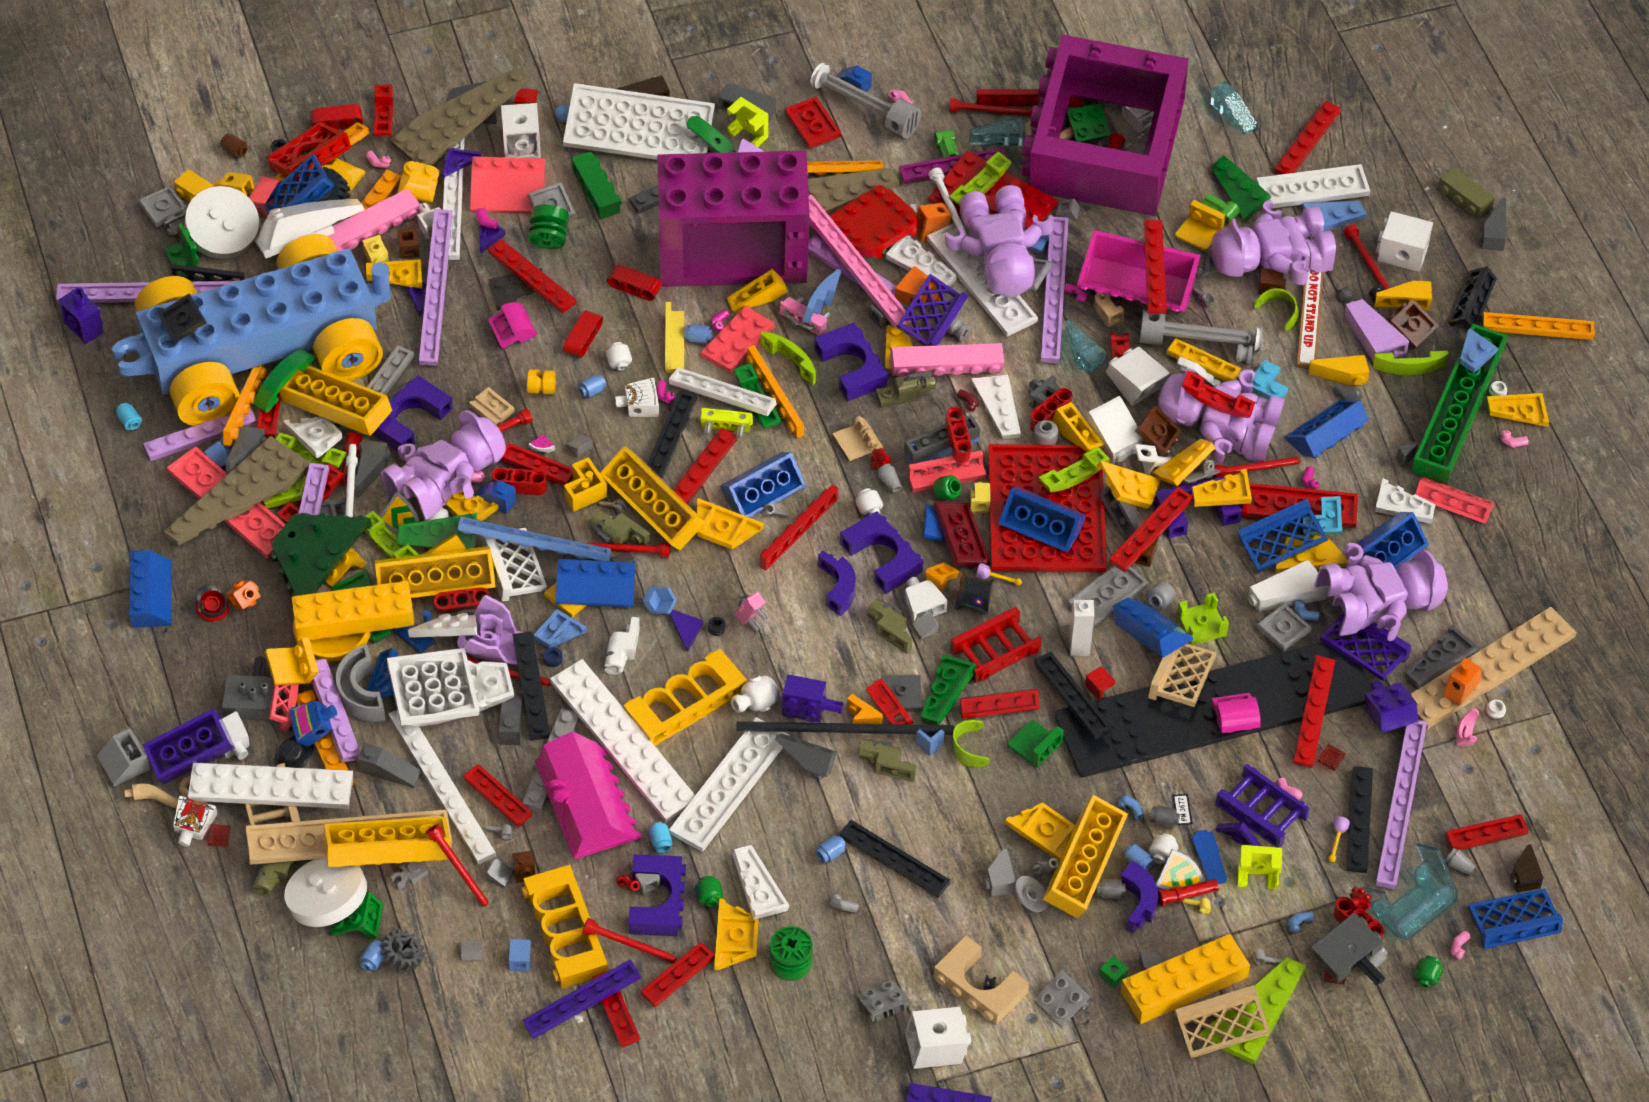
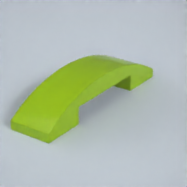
(985, 179)
(774, 343)
(1410, 366)
(331, 456)
(1074, 473)
(386, 540)

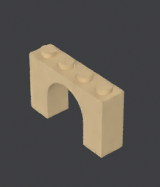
(991, 1003)

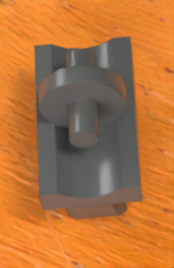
(1041, 389)

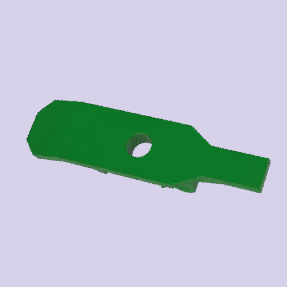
(709, 134)

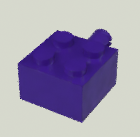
(81, 315)
(807, 699)
(1390, 706)

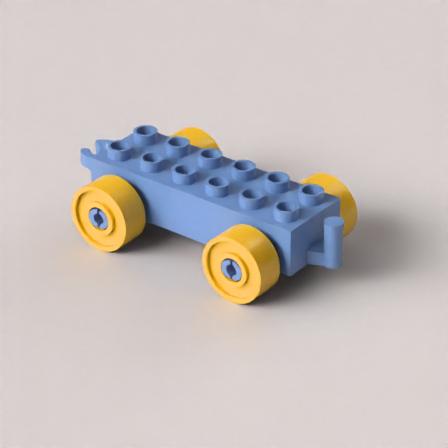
(307, 304)

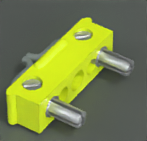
(726, 419)

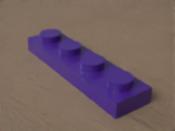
(925, 1093)

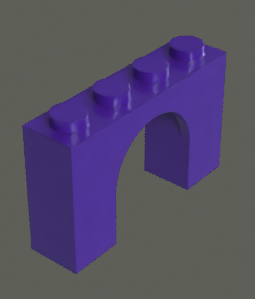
(851, 341)
(416, 394)
(1227, 513)
(876, 530)
(663, 919)

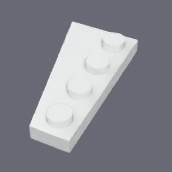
(909, 253)
(999, 403)
(759, 887)

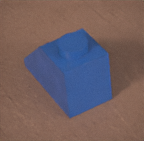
(857, 77)
(499, 493)

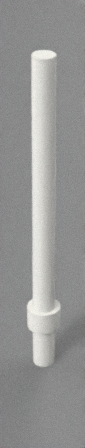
(351, 463)

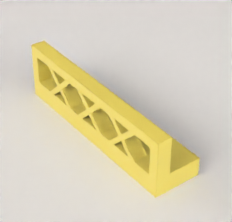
(674, 340)

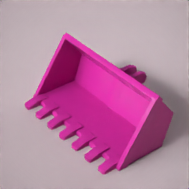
(585, 795)

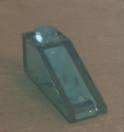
(1231, 105)
(1000, 132)
(1086, 352)

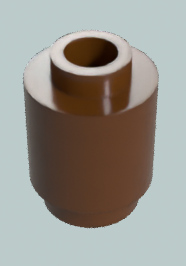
(234, 145)

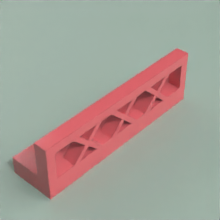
(963, 472)
(1455, 500)
(288, 702)

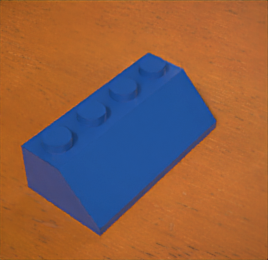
(1328, 427)
(763, 484)
(1041, 519)
(1395, 539)
(595, 583)
(150, 589)
(1150, 626)

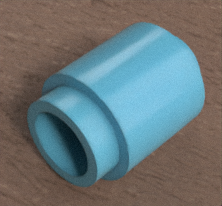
(128, 416)
(660, 837)

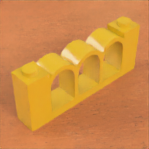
(717, 667)
(552, 885)

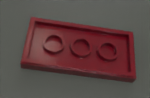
(961, 534)

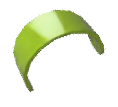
(1283, 295)
(962, 756)

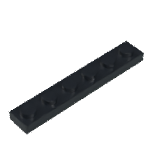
(671, 432)
(531, 686)
(1073, 695)
(1359, 819)
(894, 858)

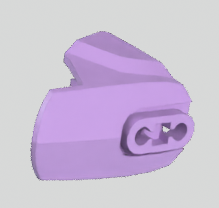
(493, 635)

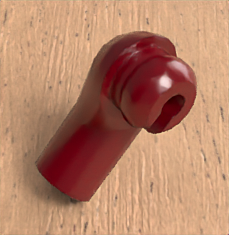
(968, 397)

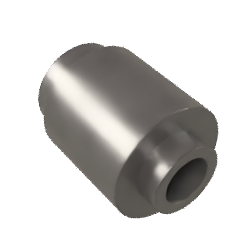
(1164, 816)
(1110, 889)

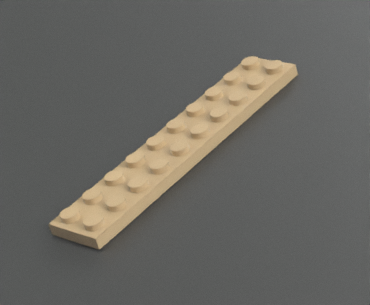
(1498, 663)
(306, 838)

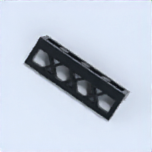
(208, 273)
(1477, 298)

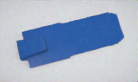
(1209, 856)

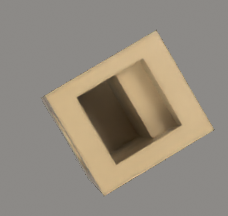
(1107, 310)

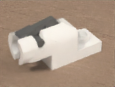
(621, 648)

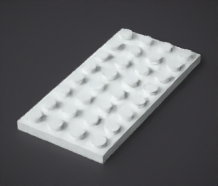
(633, 122)

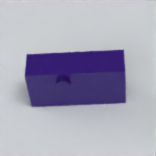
(189, 743)

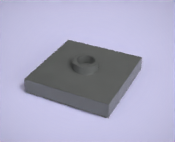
(906, 689)

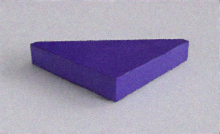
(458, 159)
(489, 236)
(418, 297)
(686, 627)
(1239, 833)

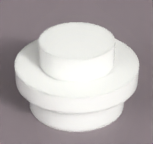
(1497, 389)
(1496, 709)

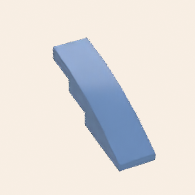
(822, 295)

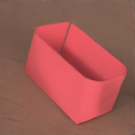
(262, 192)

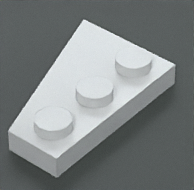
(1186, 364)
(1396, 500)

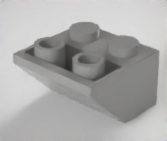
(123, 757)

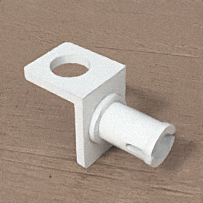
(425, 219)
(1151, 460)

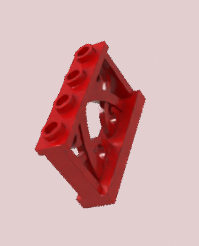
(328, 144)

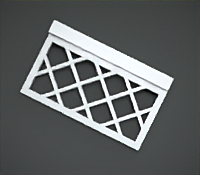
(502, 577)

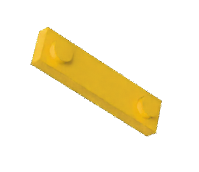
(1213, 365)

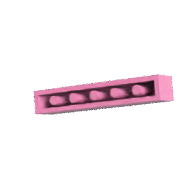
(375, 220)
(947, 359)

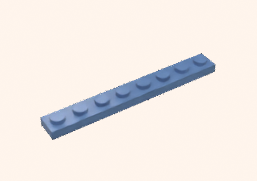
(527, 538)

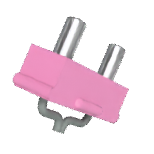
(795, 312)
(750, 608)

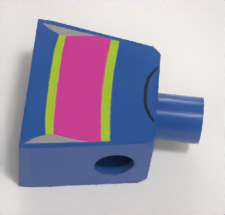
(311, 721)

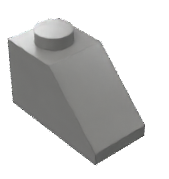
(1000, 876)

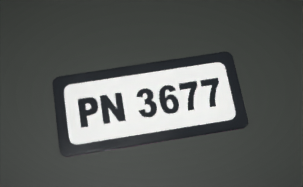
(1182, 804)

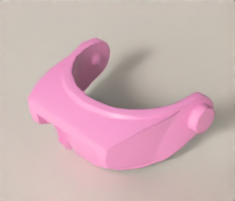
(1467, 723)

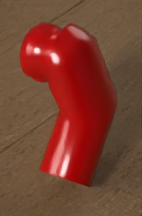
(628, 882)

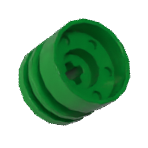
(548, 226)
(791, 953)

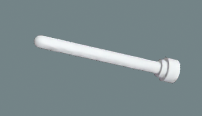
(937, 177)

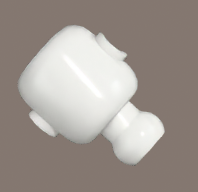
(756, 695)

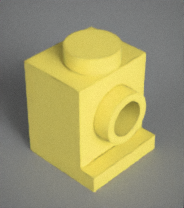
(375, 250)
(980, 498)

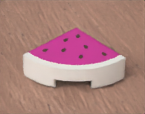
(541, 444)

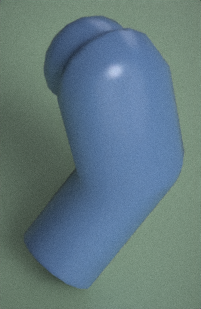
(1303, 613)
(1134, 805)
(1299, 918)

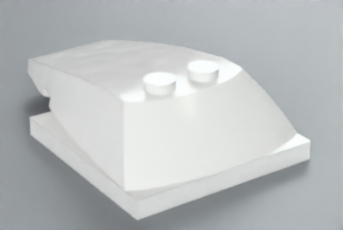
(300, 220)
(445, 686)

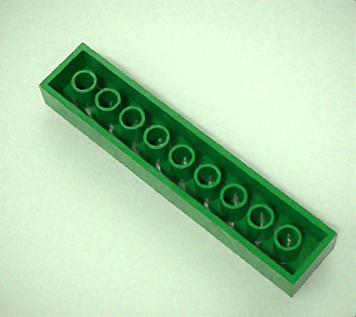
(1456, 413)

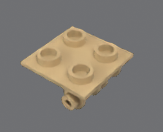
(857, 439)

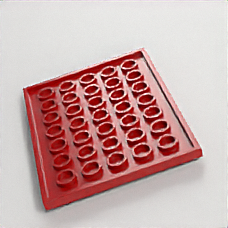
(1021, 467)

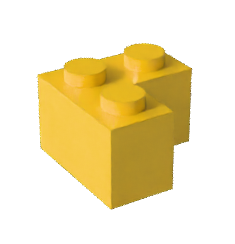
(587, 485)

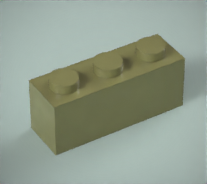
(1466, 193)

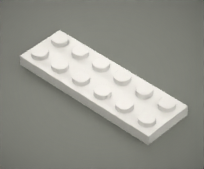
(1316, 186)

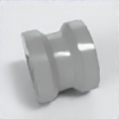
(959, 329)
(1244, 353)

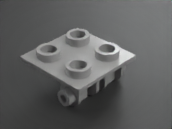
(1203, 470)
(1062, 998)
(883, 999)

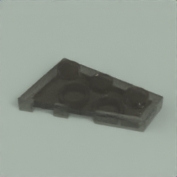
(508, 289)

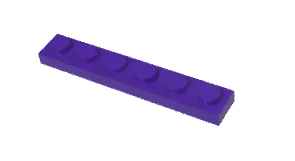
(581, 999)

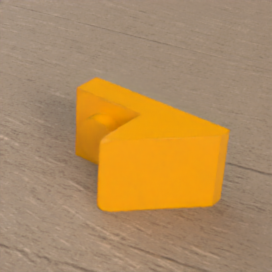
(941, 574)
(863, 712)

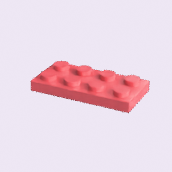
(732, 343)

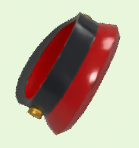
(211, 603)

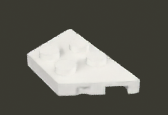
(315, 434)
(446, 626)

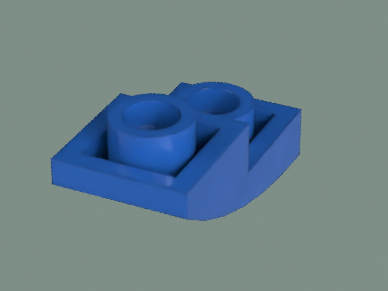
(931, 526)

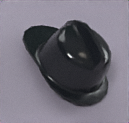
(293, 754)

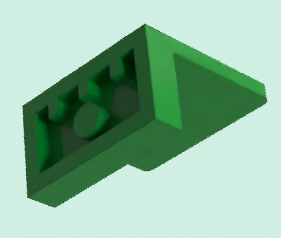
(1087, 123)
(183, 252)
(1036, 742)
(364, 918)

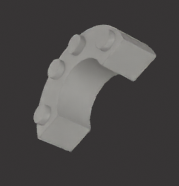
(356, 700)

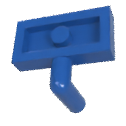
(419, 644)

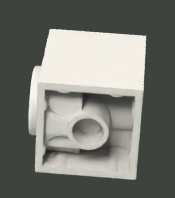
(521, 131)
(1404, 241)
(937, 1037)

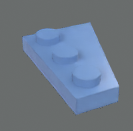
(1339, 213)

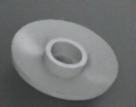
(1030, 893)

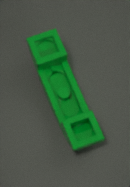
(280, 375)
(748, 380)

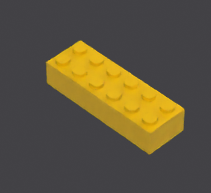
(337, 399)
(652, 498)
(439, 571)
(353, 611)
(383, 841)
(1085, 856)
(1185, 978)

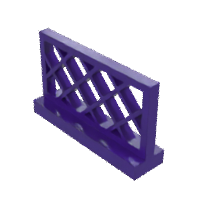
(946, 318)
(1373, 636)

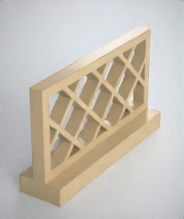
(1163, 680)
(1213, 1007)

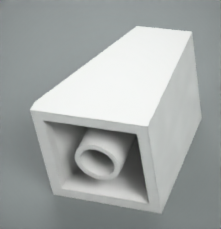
(1136, 375)
(1116, 429)

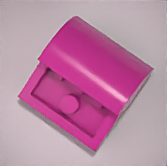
(512, 325)
(1236, 712)

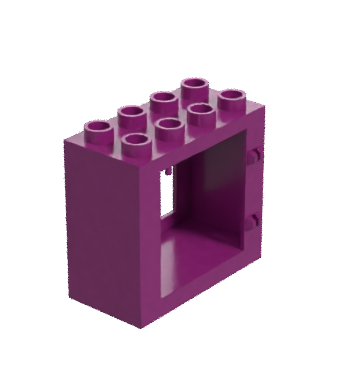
(1116, 77)
(733, 217)

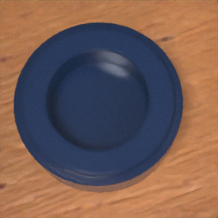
(552, 657)

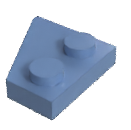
(1476, 351)
(558, 630)

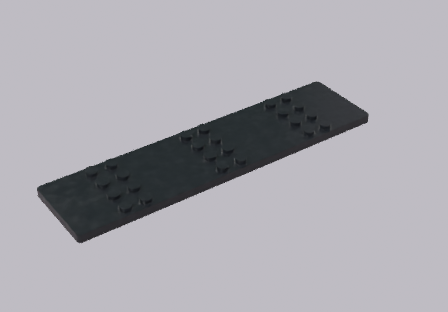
(1162, 727)

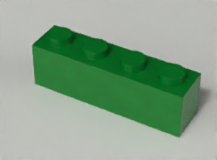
(595, 185)

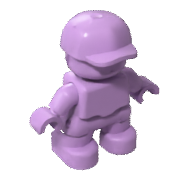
(1000, 239)
(1276, 244)
(1225, 431)
(443, 468)
(1381, 591)

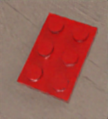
(812, 122)

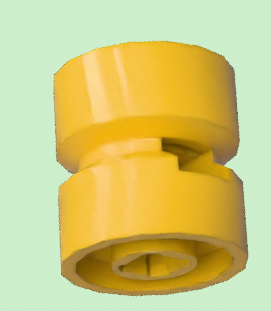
(541, 381)

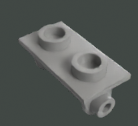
(172, 223)

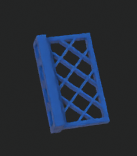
(314, 189)
(1278, 521)
(1520, 929)

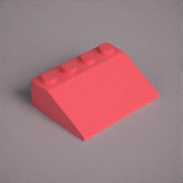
(504, 183)

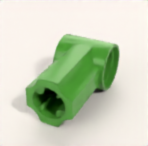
(946, 142)
(1230, 209)

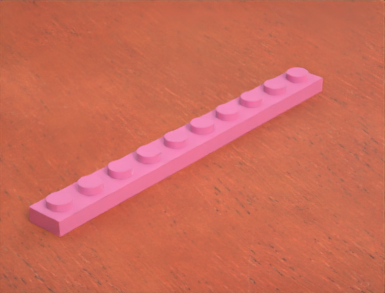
(855, 263)

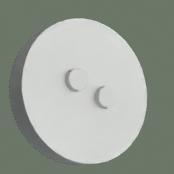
(222, 222)
(324, 894)

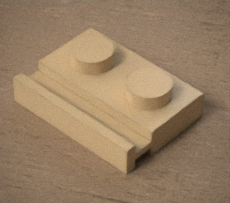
(492, 406)

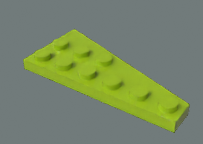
(1273, 996)

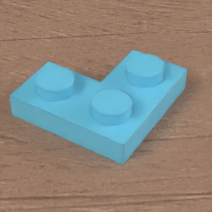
(1264, 381)
(1330, 519)

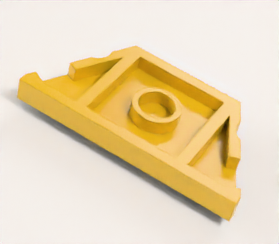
(1130, 485)
(725, 526)
(1318, 556)
(1043, 828)
(735, 936)

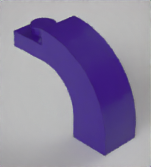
(843, 594)
(1144, 888)

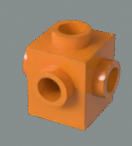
(243, 594)

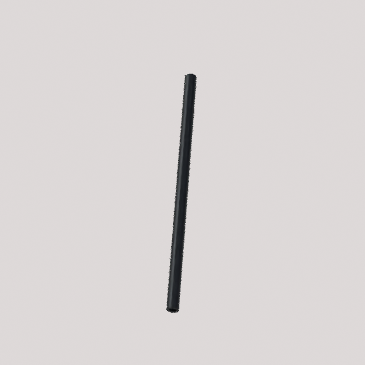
(842, 728)

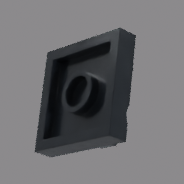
(182, 318)

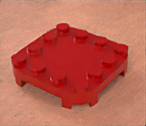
(876, 221)

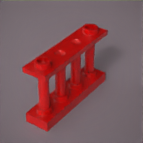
(991, 628)

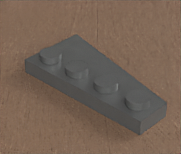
(1441, 657)

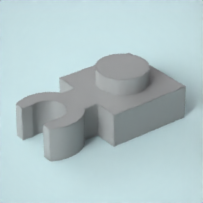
(409, 872)

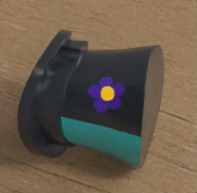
(974, 593)

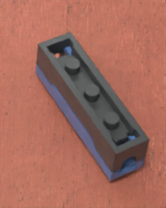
(936, 443)

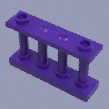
(1254, 821)

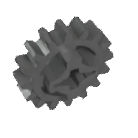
(409, 957)

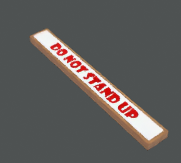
(1310, 319)

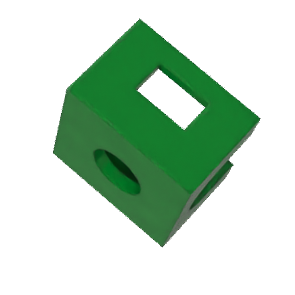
(1110, 977)

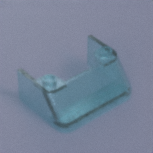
(1423, 903)

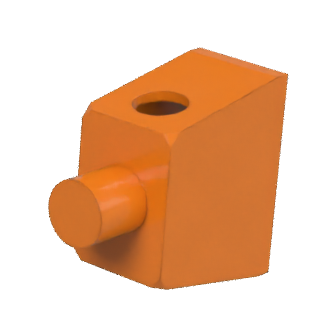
(931, 219)
(911, 284)
(1468, 676)

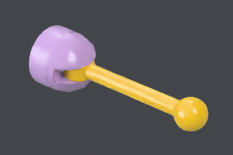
(984, 572)
(1340, 826)

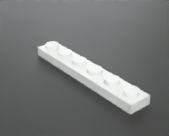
(722, 391)

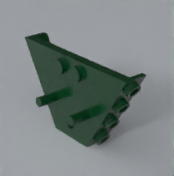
(315, 549)

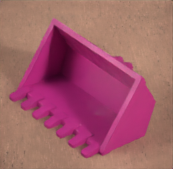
(1118, 268)

